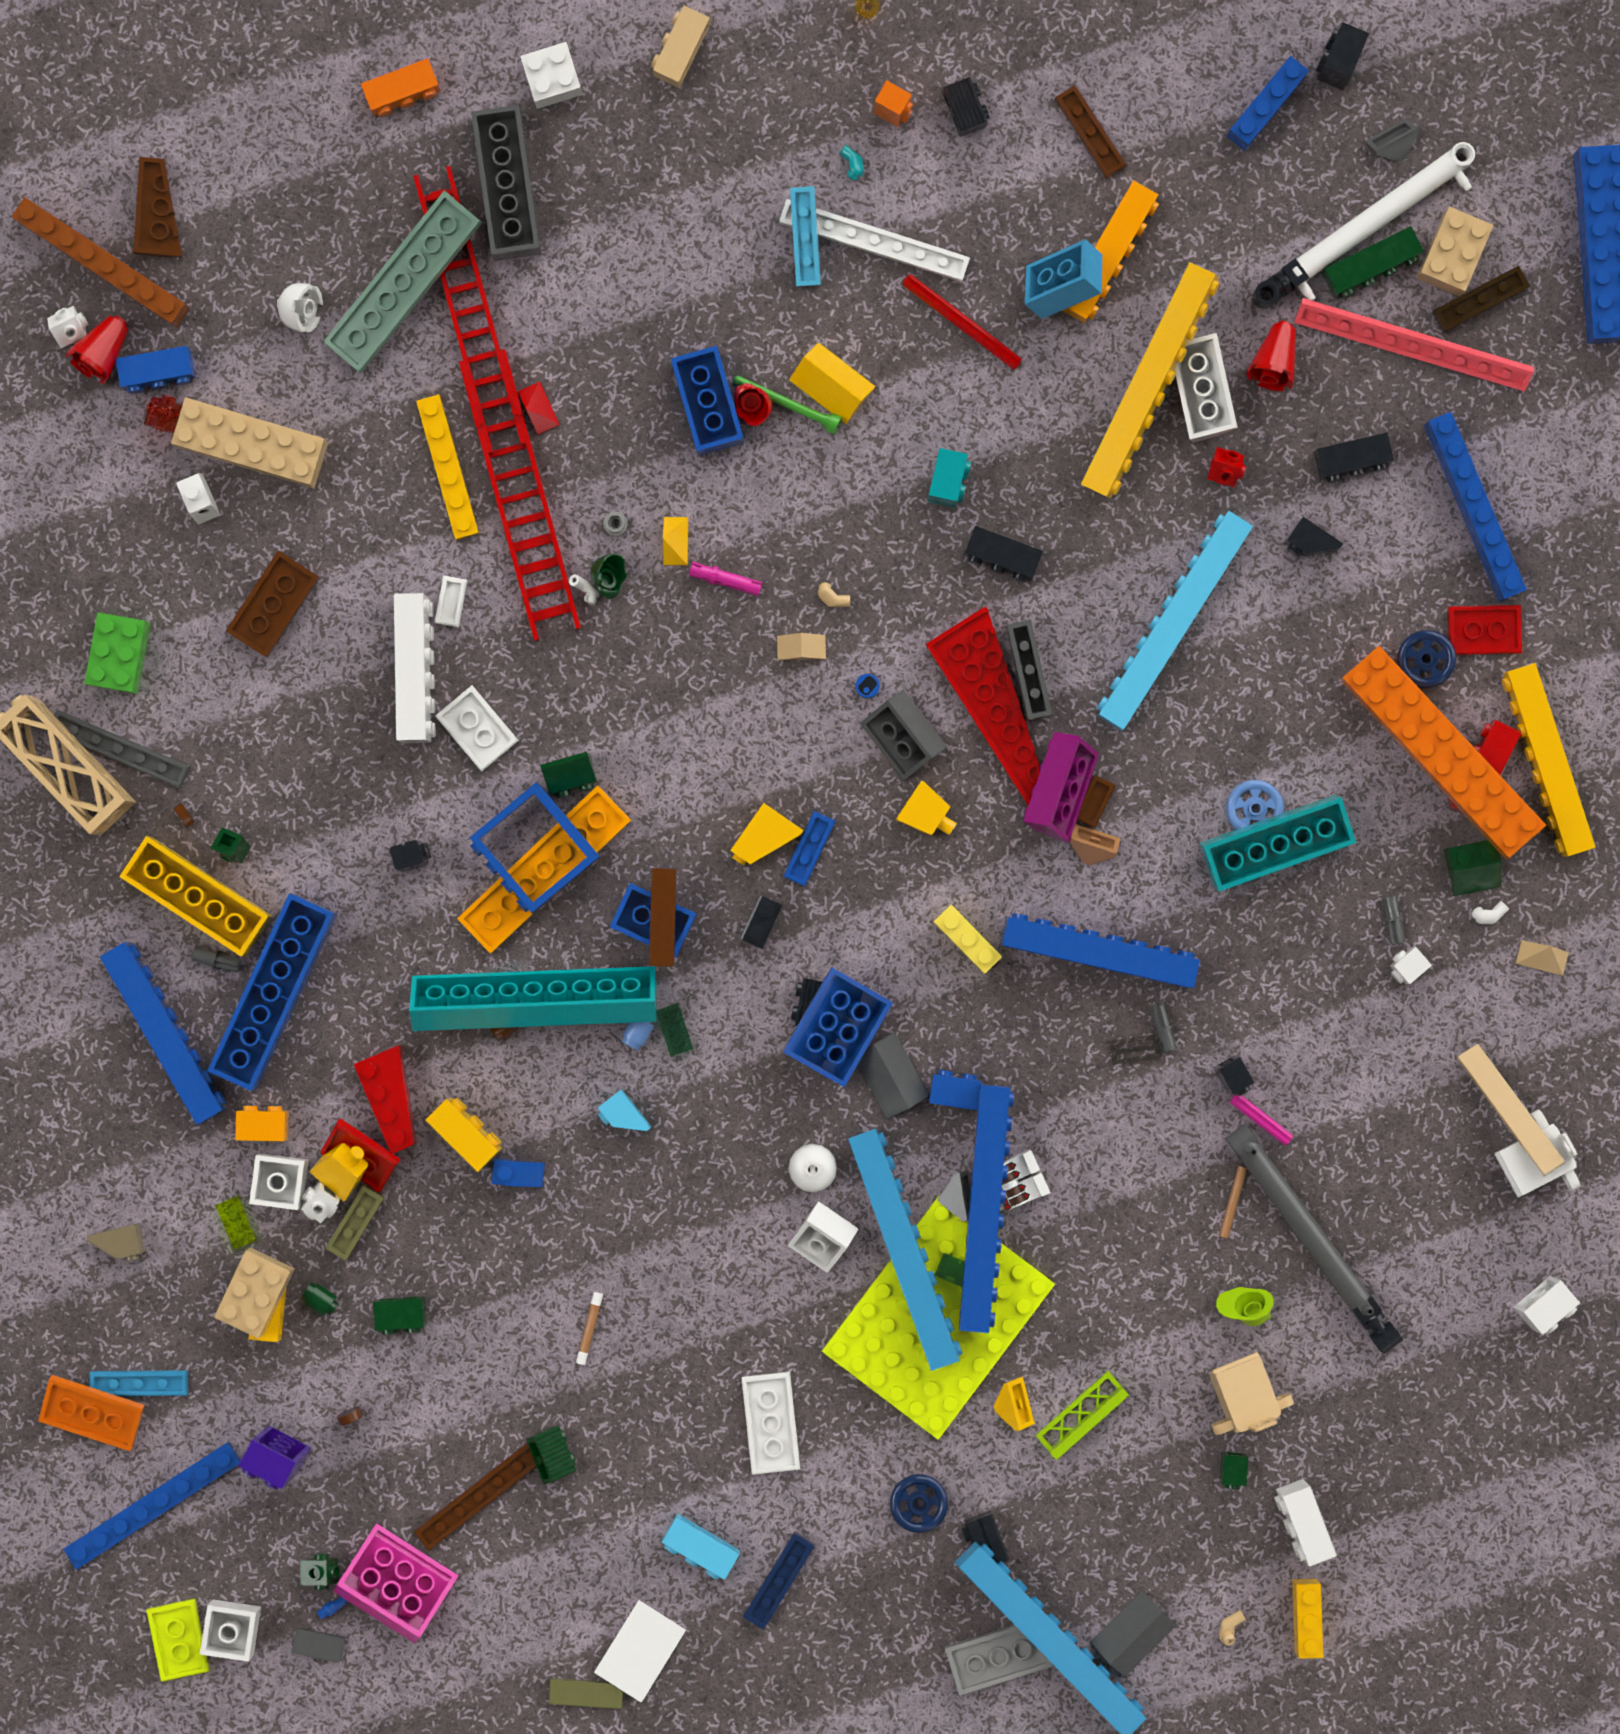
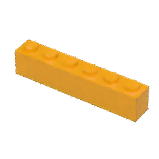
(1117, 242)

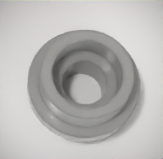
(615, 516)

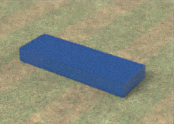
(809, 848)

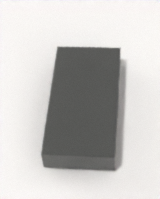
(318, 1644)

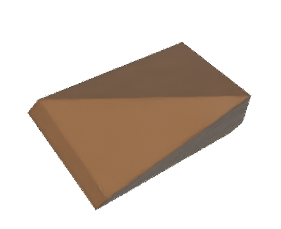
(1093, 845)

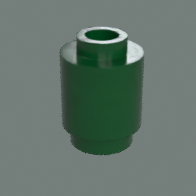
(320, 1299)

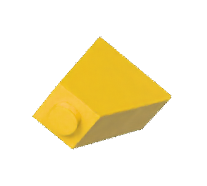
(764, 835)

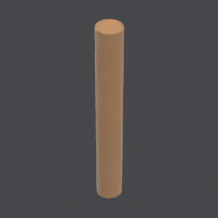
(1232, 1202)

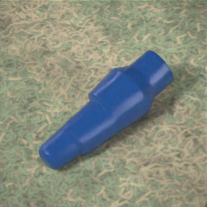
(331, 1607)

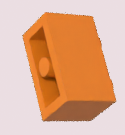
(893, 104)

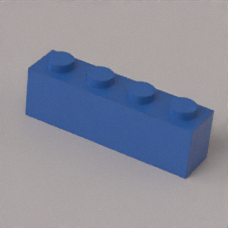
(1267, 103)

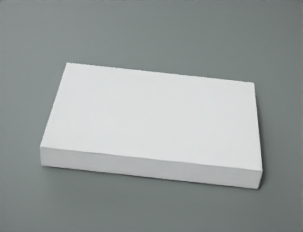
(477, 728)

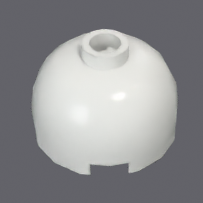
(299, 306)
(812, 1156)

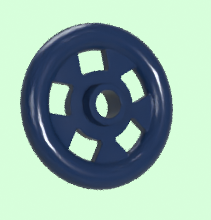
(1428, 638)
(928, 1522)

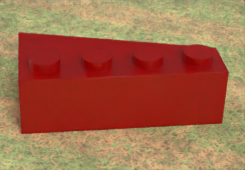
(388, 1094)

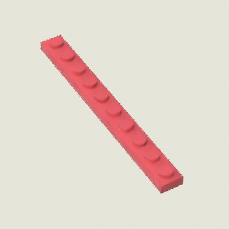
(1414, 344)

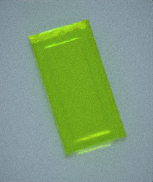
(236, 1222)

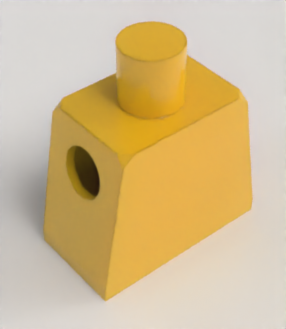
(926, 811)
(341, 1169)

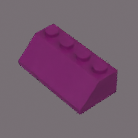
(1061, 786)

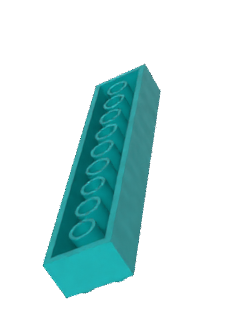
(533, 998)

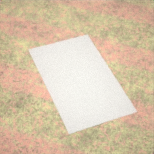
(640, 1651)

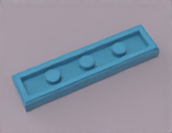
(141, 1382)

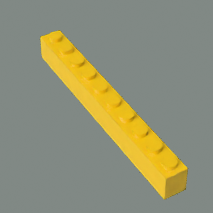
(1150, 380)

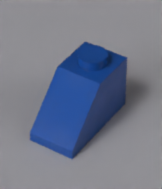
(517, 1173)

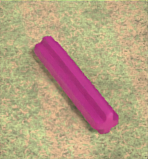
(1261, 1119)

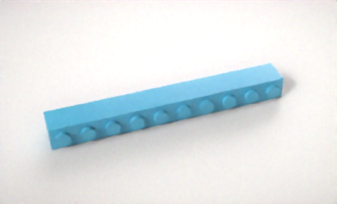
(1174, 621)

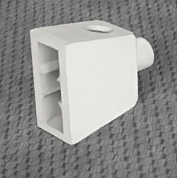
(198, 498)

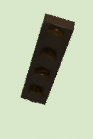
(1481, 299)

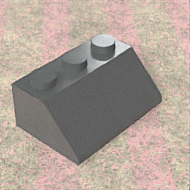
(903, 734)

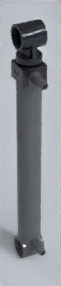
(1313, 1238)

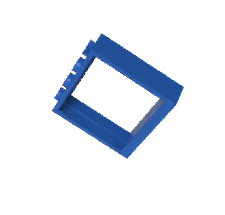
(496, 867)

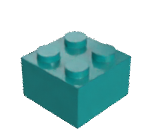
(947, 478)

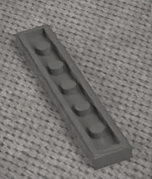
(124, 750)

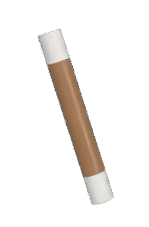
(589, 1328)

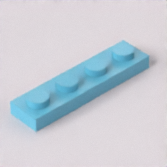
(805, 236)

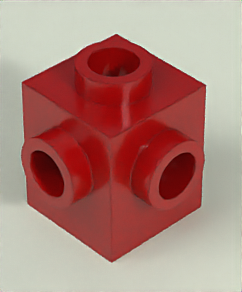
(1226, 467)

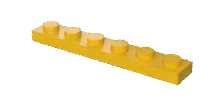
(447, 467)

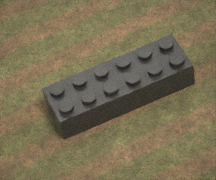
(506, 182)

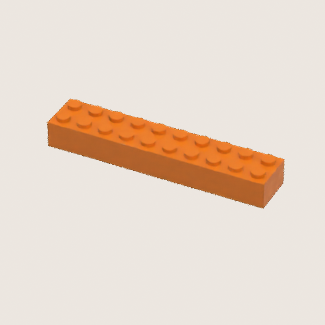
(1443, 753)

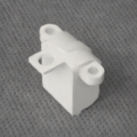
(1522, 1171)

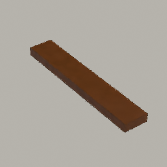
(476, 1498)

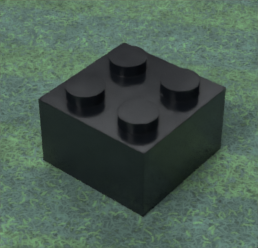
(1342, 55)

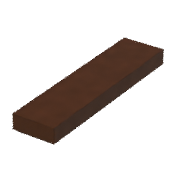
(1090, 132)
(663, 917)

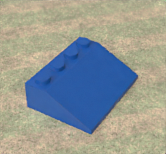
(837, 1027)

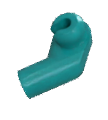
(855, 162)

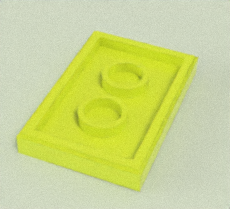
(177, 1639)

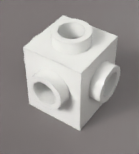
(67, 326)
(319, 1202)

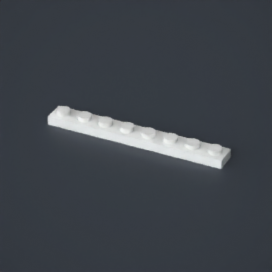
(885, 244)

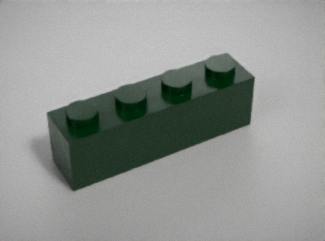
(1373, 262)

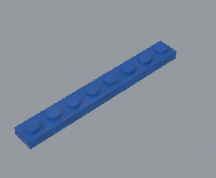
(152, 1505)

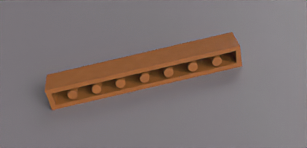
(100, 262)

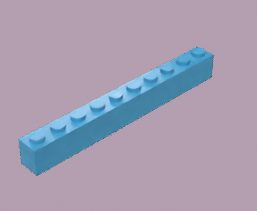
(904, 1249)
(1050, 1639)

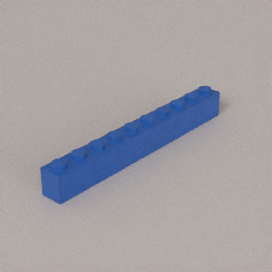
(985, 1208)

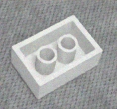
(1304, 1523)

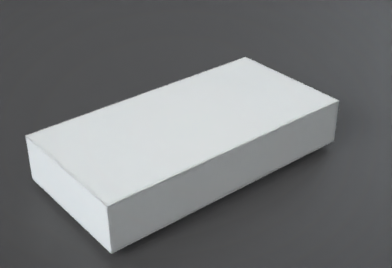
(451, 601)

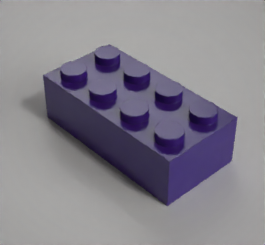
(274, 1457)

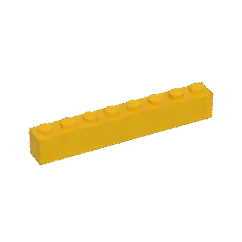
(1549, 760)

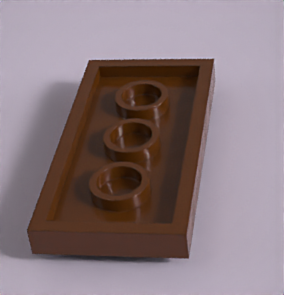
(272, 604)

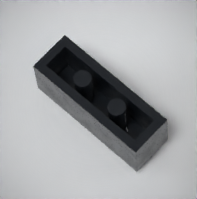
(1354, 457)
(1002, 554)

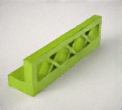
(1088, 1422)

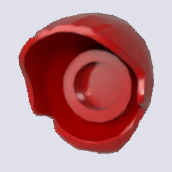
(752, 404)

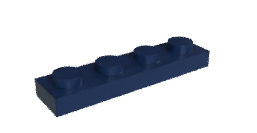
(778, 1580)

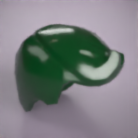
(608, 574)

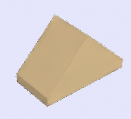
(801, 646)

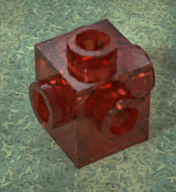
(163, 413)

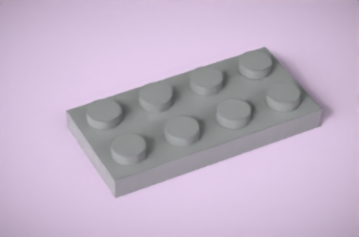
(993, 1659)

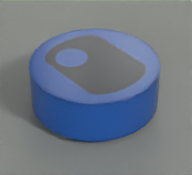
(867, 685)

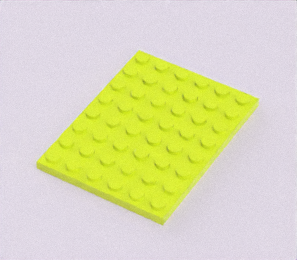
(883, 1346)

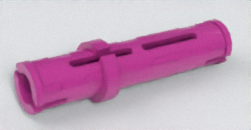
(724, 578)

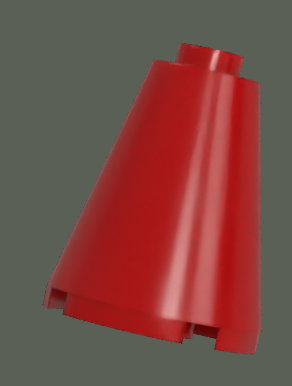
(99, 348)
(1275, 358)

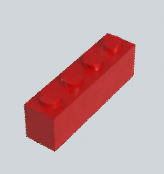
(1495, 747)

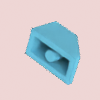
(622, 1113)

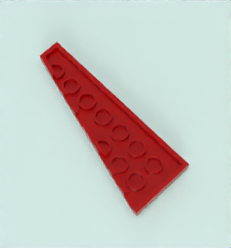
(978, 674)

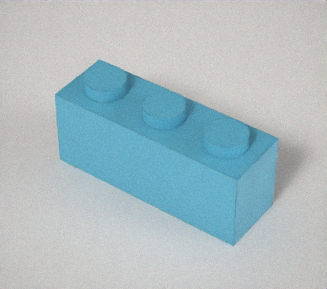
(700, 1547)

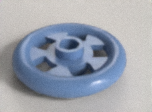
(1254, 787)

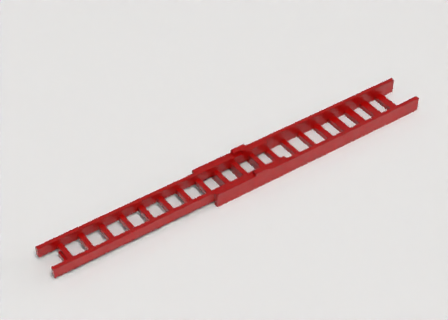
(519, 422)

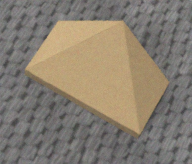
(1542, 957)

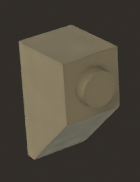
(120, 1242)

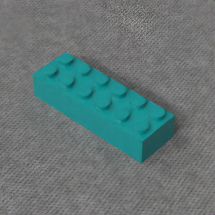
(1277, 842)

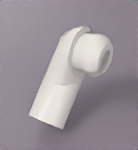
(583, 585)
(1489, 916)

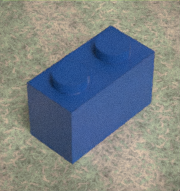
(955, 1090)

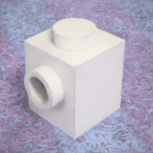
(1409, 965)

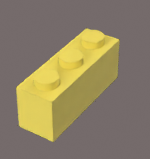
(967, 939)

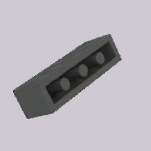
(1028, 670)

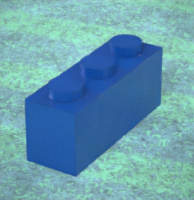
(155, 369)

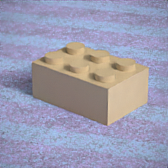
(1454, 251)
(254, 1292)

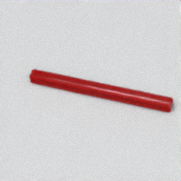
(962, 321)

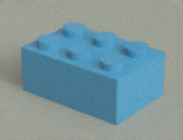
(1063, 279)

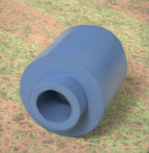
(637, 1034)

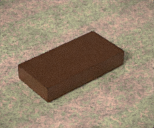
(1095, 801)

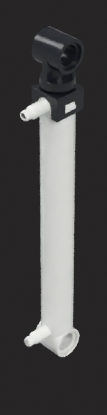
(1299, 270)

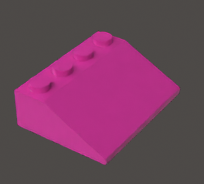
(395, 1583)

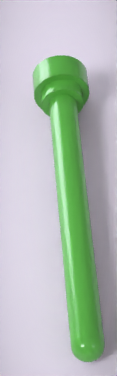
(829, 421)

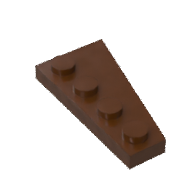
(154, 212)

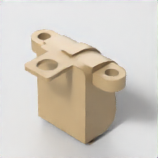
(1246, 1396)

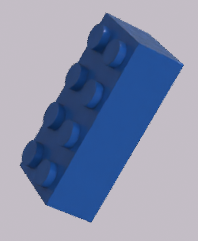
(707, 400)

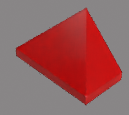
(538, 408)

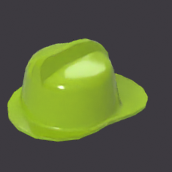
(1246, 1305)

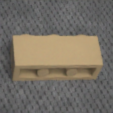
(680, 46)

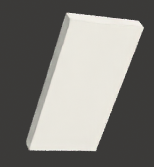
(770, 1423)

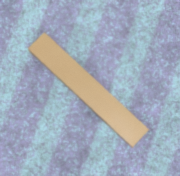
(1511, 1110)

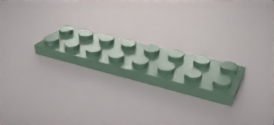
(402, 281)

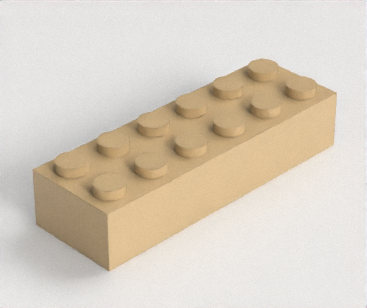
(249, 442)

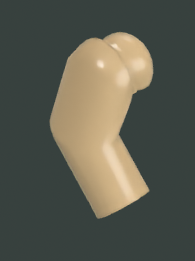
(830, 598)
(1228, 1625)

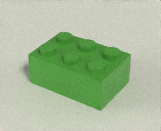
(117, 653)

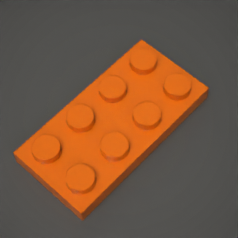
(91, 1413)

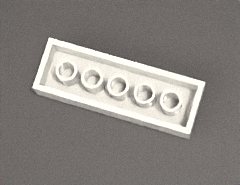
(412, 668)

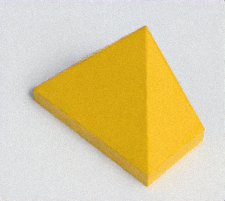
(675, 541)
(1014, 1405)

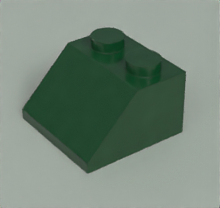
(569, 774)
(1473, 867)

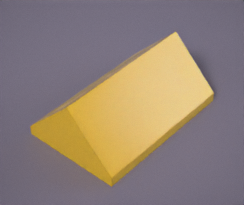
(831, 382)

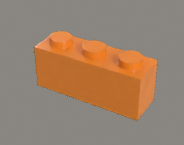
(401, 88)

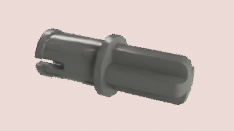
(1393, 920)
(216, 959)
(1163, 1028)

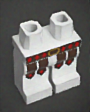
(1026, 1189)

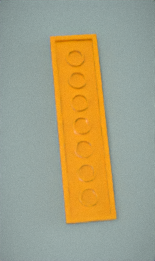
(498, 914)

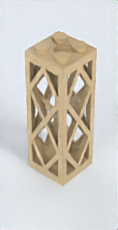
(20, 715)

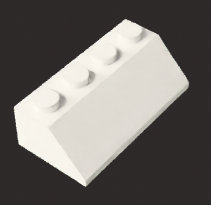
(1205, 390)

